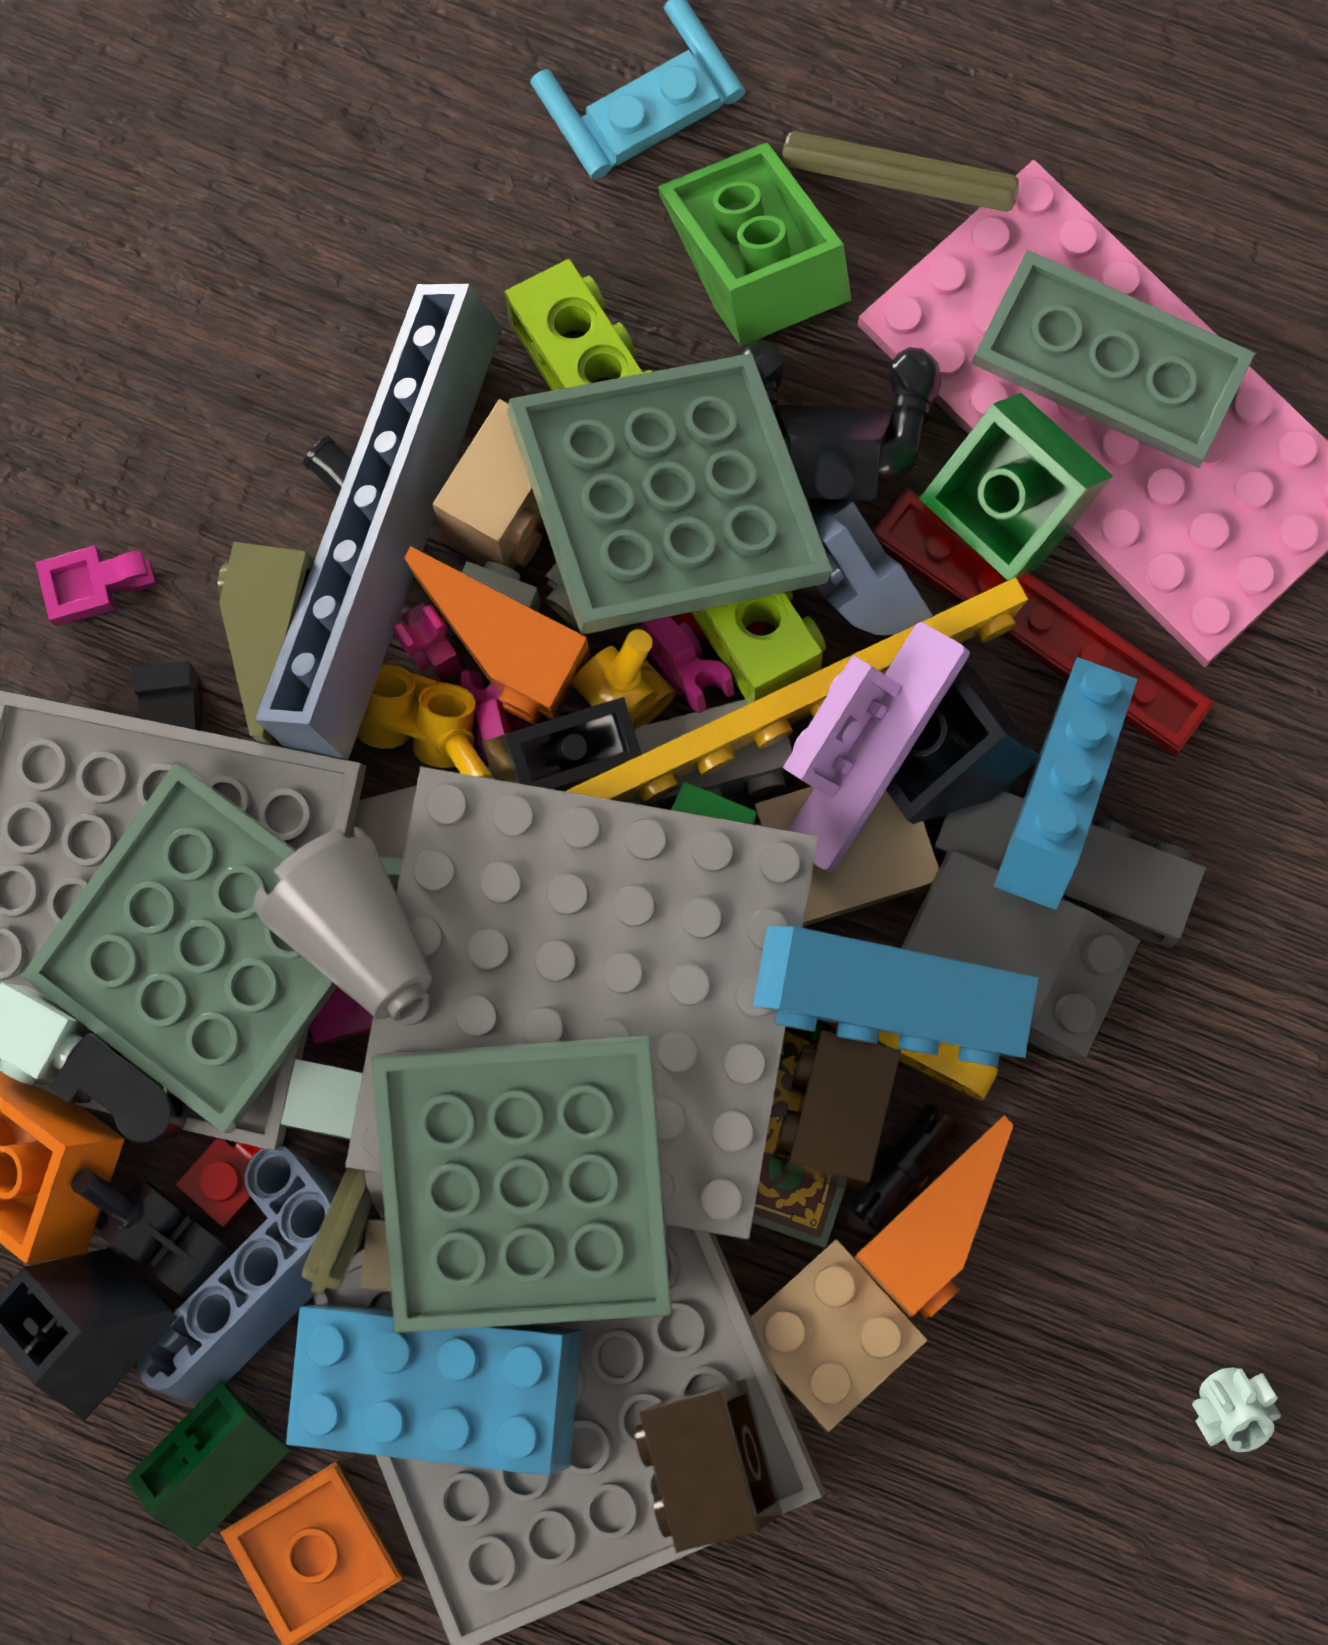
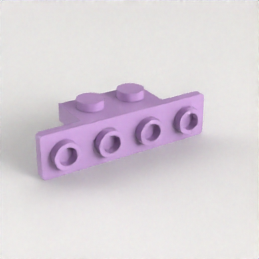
(866, 735)

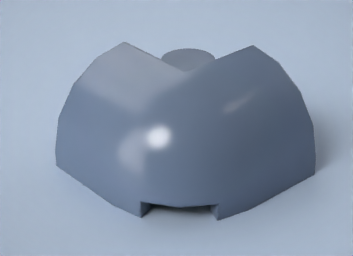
(864, 580)

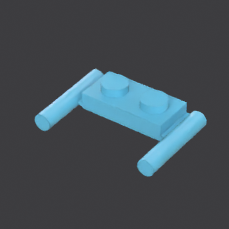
(650, 105)

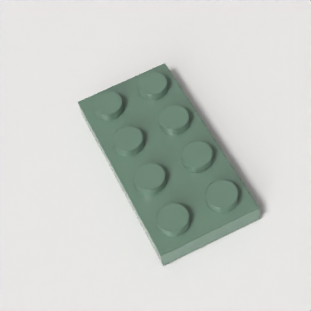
(1113, 358)

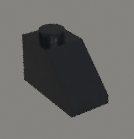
(565, 747)

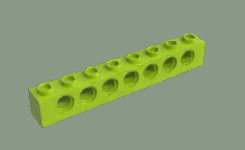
(565, 302)

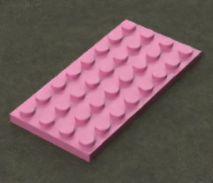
(1183, 540)

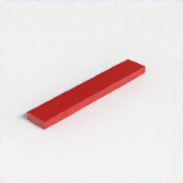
(1046, 625)

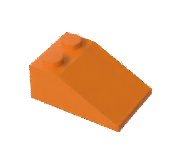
(516, 647)
(40, 1153)
(934, 1234)

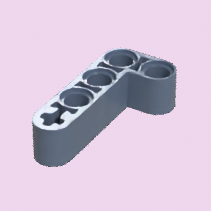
(199, 1344)

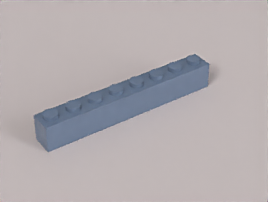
(381, 511)

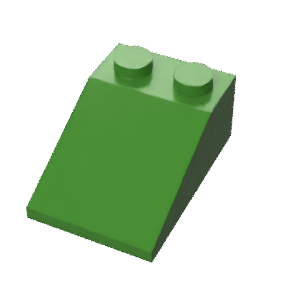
(757, 243)

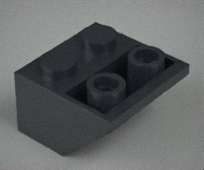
(80, 1325)

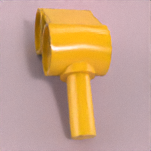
(626, 675)
(430, 712)

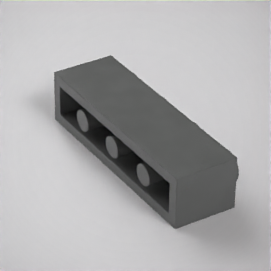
(1116, 877)

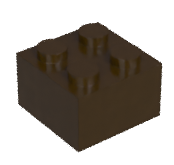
(839, 1111)
(708, 1466)

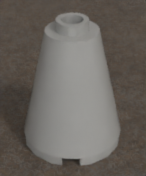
(348, 923)

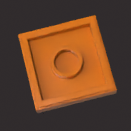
(312, 1555)

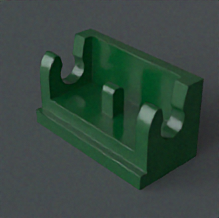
(206, 1465)

